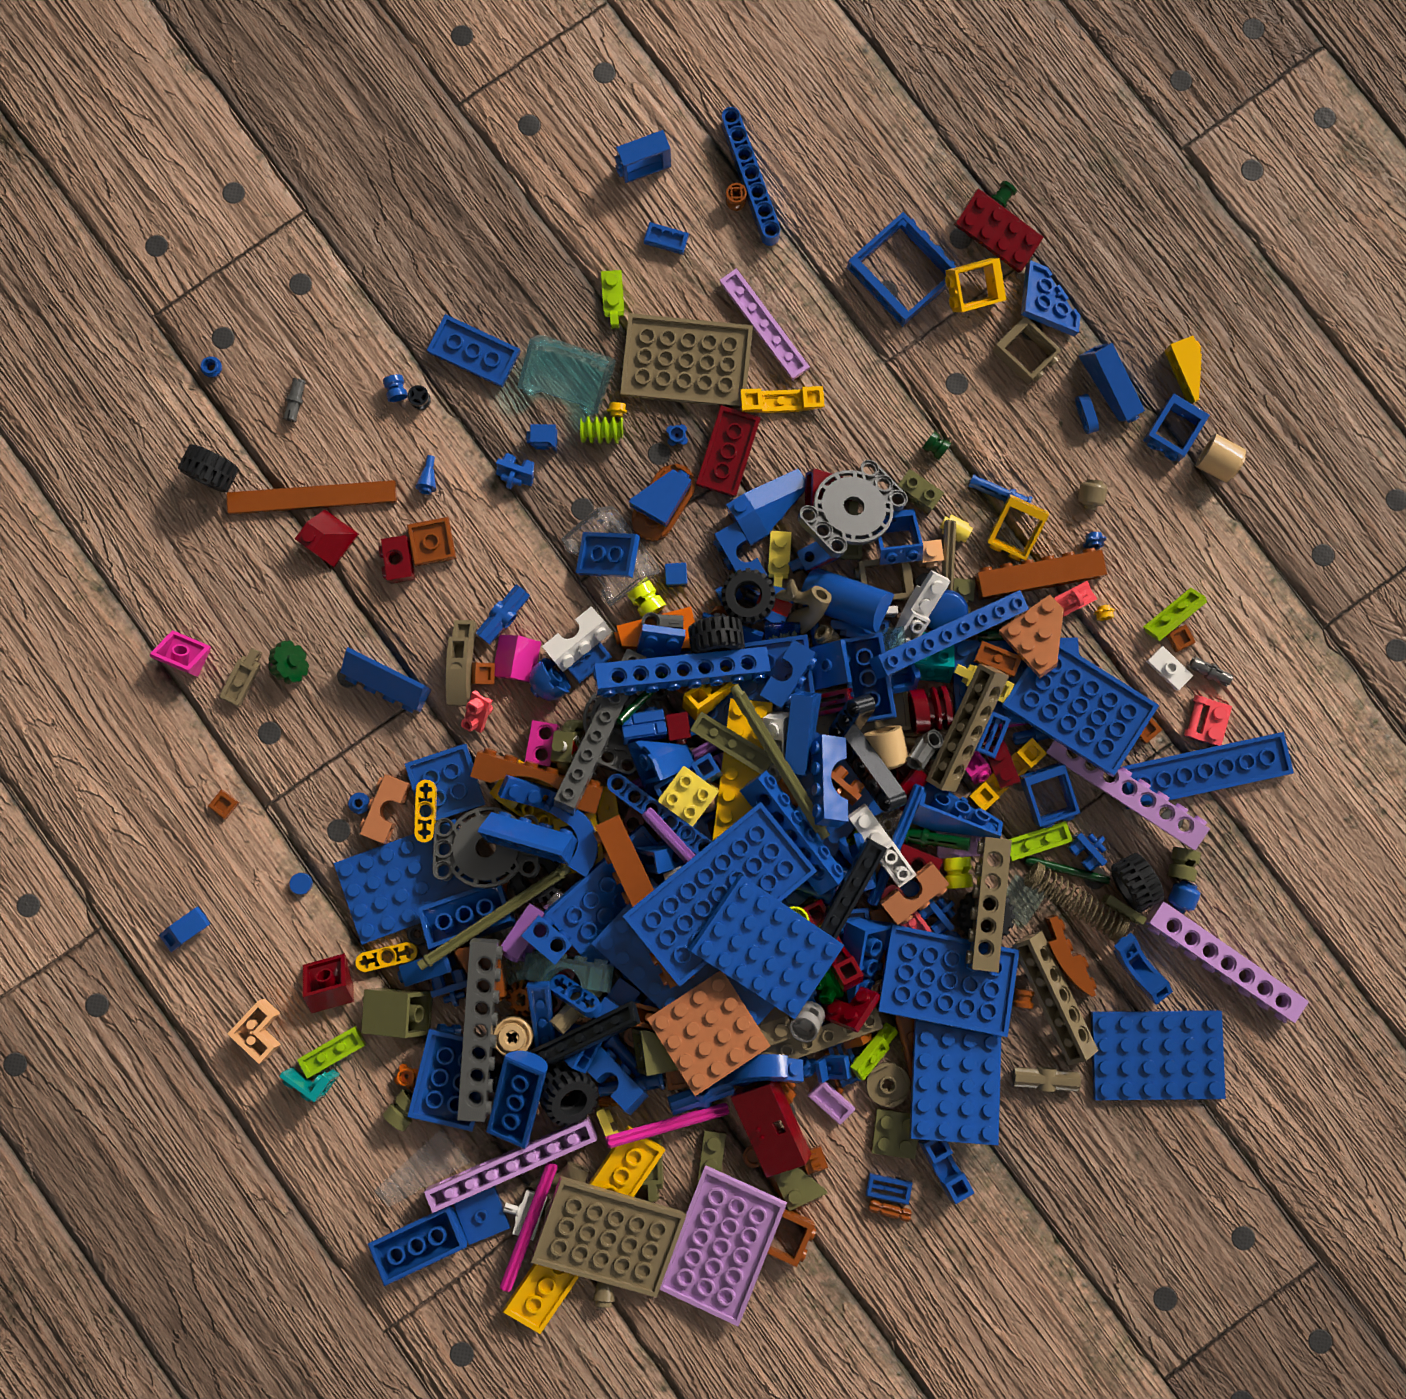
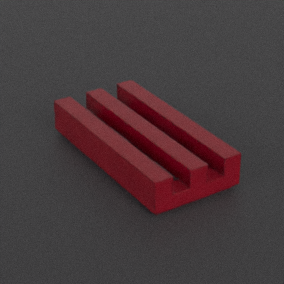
(847, 691)

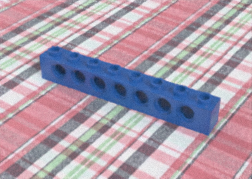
(948, 634)
(669, 665)

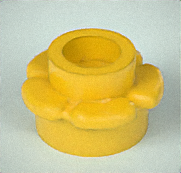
(617, 409)
(1104, 613)

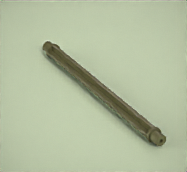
(777, 758)
(493, 917)

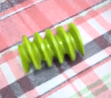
(601, 430)

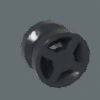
(416, 393)

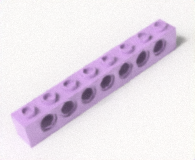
(1190, 837)
(1292, 1003)
(510, 1164)

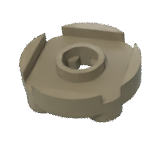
(899, 1089)

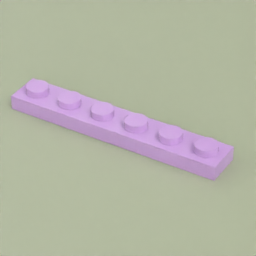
(764, 324)

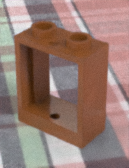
(808, 1235)

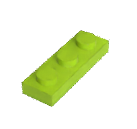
(1175, 614)
(1040, 840)
(331, 1052)

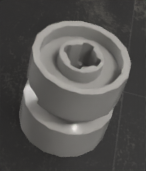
(808, 1022)

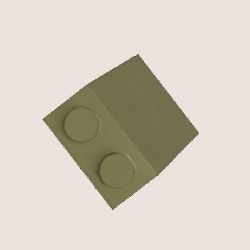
(396, 1012)
(650, 1053)

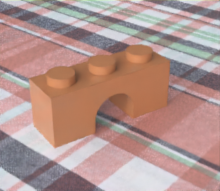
(375, 824)
(903, 907)

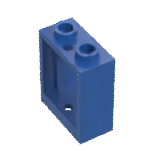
(643, 156)
(1186, 411)
(904, 521)
(1039, 775)

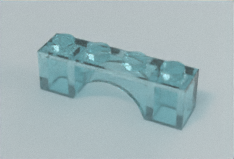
(592, 976)

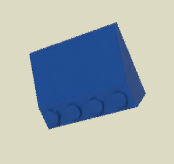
(438, 1081)

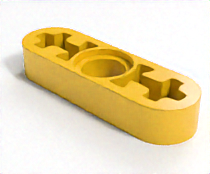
(419, 794)
(373, 966)

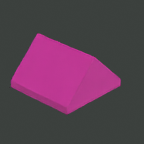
(182, 653)
(516, 657)

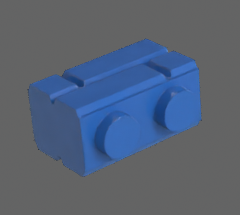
(644, 726)

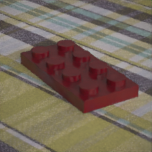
(998, 230)
(728, 451)

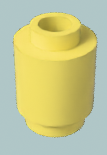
(963, 529)

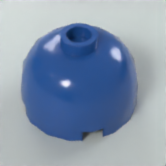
(547, 682)

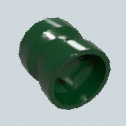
(936, 445)

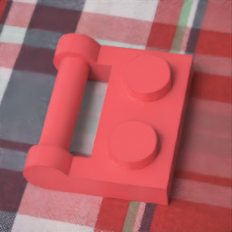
(1213, 724)

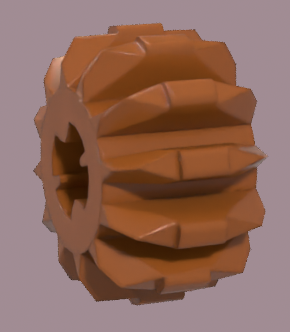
(516, 998)

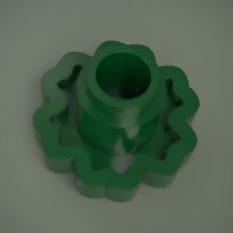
(288, 662)

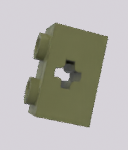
(920, 491)

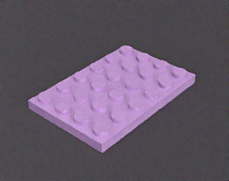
(722, 1245)

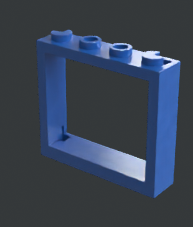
(877, 289)

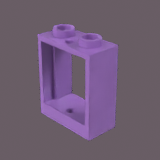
(514, 944)

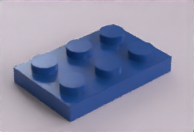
(607, 554)

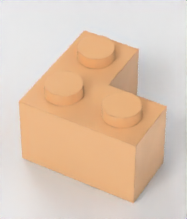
(252, 1034)

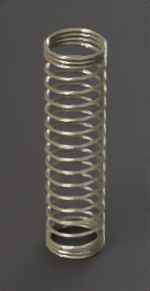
(1036, 873)

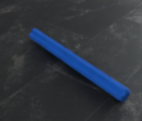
(898, 839)

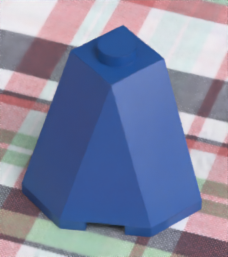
(659, 760)

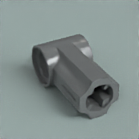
(671, 621)
(924, 748)

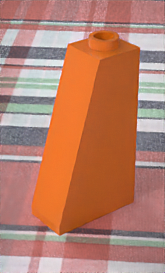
(629, 633)

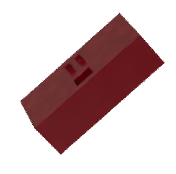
(771, 1127)

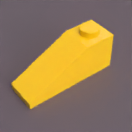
(1186, 364)
(705, 697)

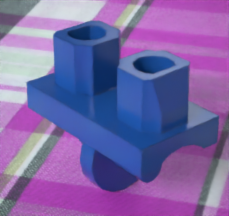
(515, 473)
(1081, 843)
(943, 923)
(440, 987)

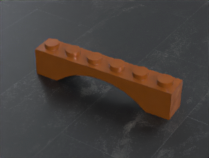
(493, 767)

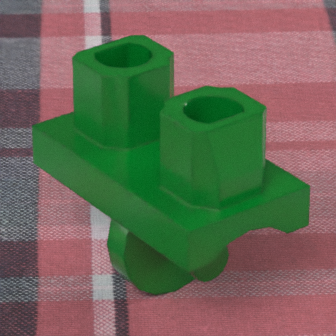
(829, 988)

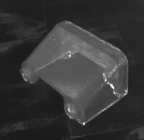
(609, 520)

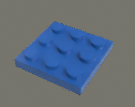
(451, 775)

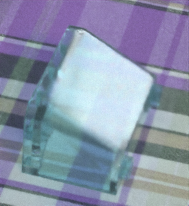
(566, 372)

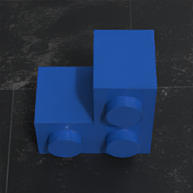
(620, 994)

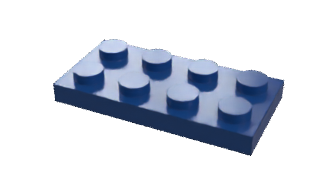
(473, 350)

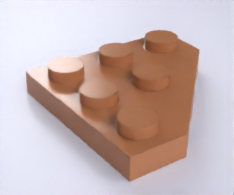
(1037, 635)

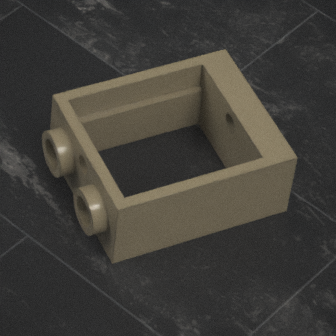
(1036, 336)
(905, 574)

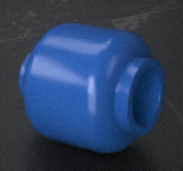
(1184, 896)

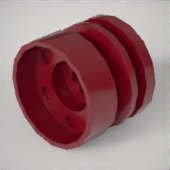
(925, 710)

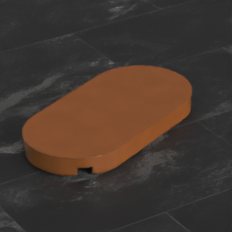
(650, 529)

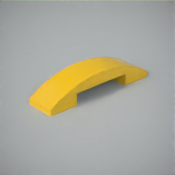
(782, 400)
(1023, 759)

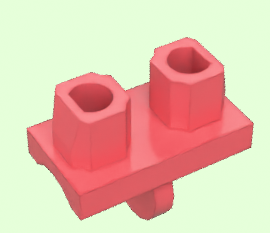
(1076, 598)
(476, 712)

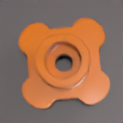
(403, 1070)

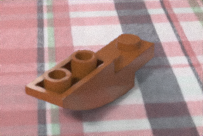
(1071, 965)

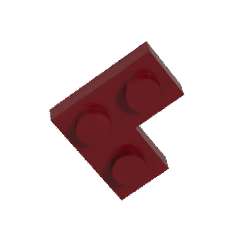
(852, 1015)

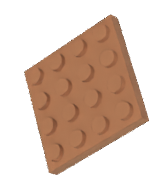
(708, 1032)

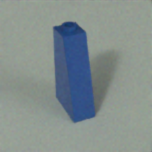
(1112, 381)
(802, 730)

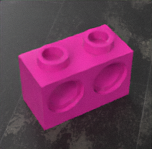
(537, 743)

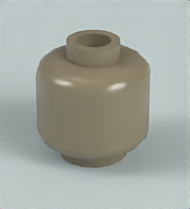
(1092, 494)

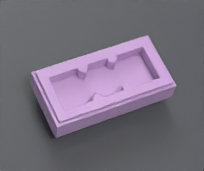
(831, 1102)

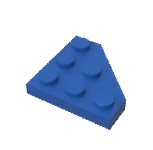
(1046, 301)

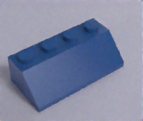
(384, 680)
(528, 837)
(456, 913)

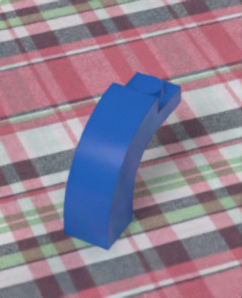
(587, 846)
(1141, 970)
(767, 1068)

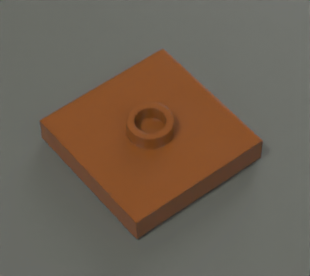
(431, 541)

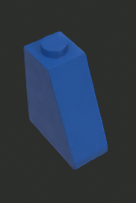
(662, 497)
(411, 973)

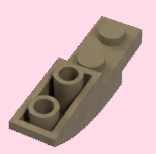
(459, 662)

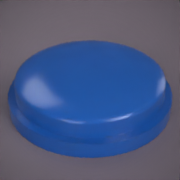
(949, 607)

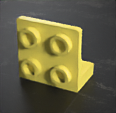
(688, 795)

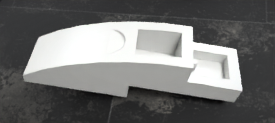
(921, 604)
(892, 860)

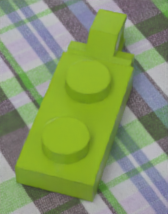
(613, 296)
(873, 1052)

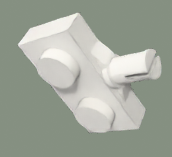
(521, 1212)

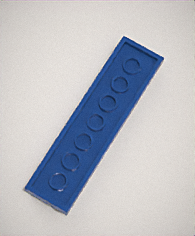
(1213, 768)

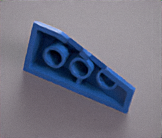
(766, 505)
(947, 813)
(866, 943)

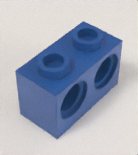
(542, 943)

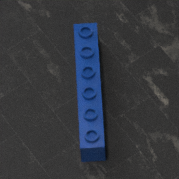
(792, 819)

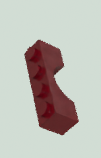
(844, 966)

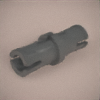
(294, 400)
(1210, 671)

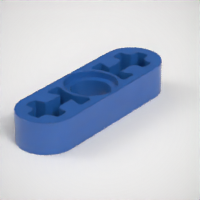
(578, 1004)

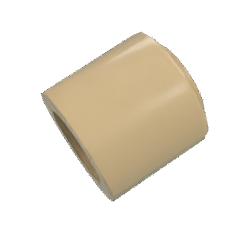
(1221, 458)
(889, 745)
(511, 1024)

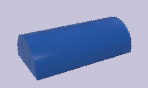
(851, 600)
(864, 680)
(517, 1097)
(418, 1245)

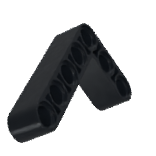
(863, 757)

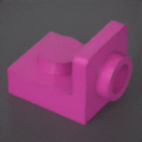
(978, 768)

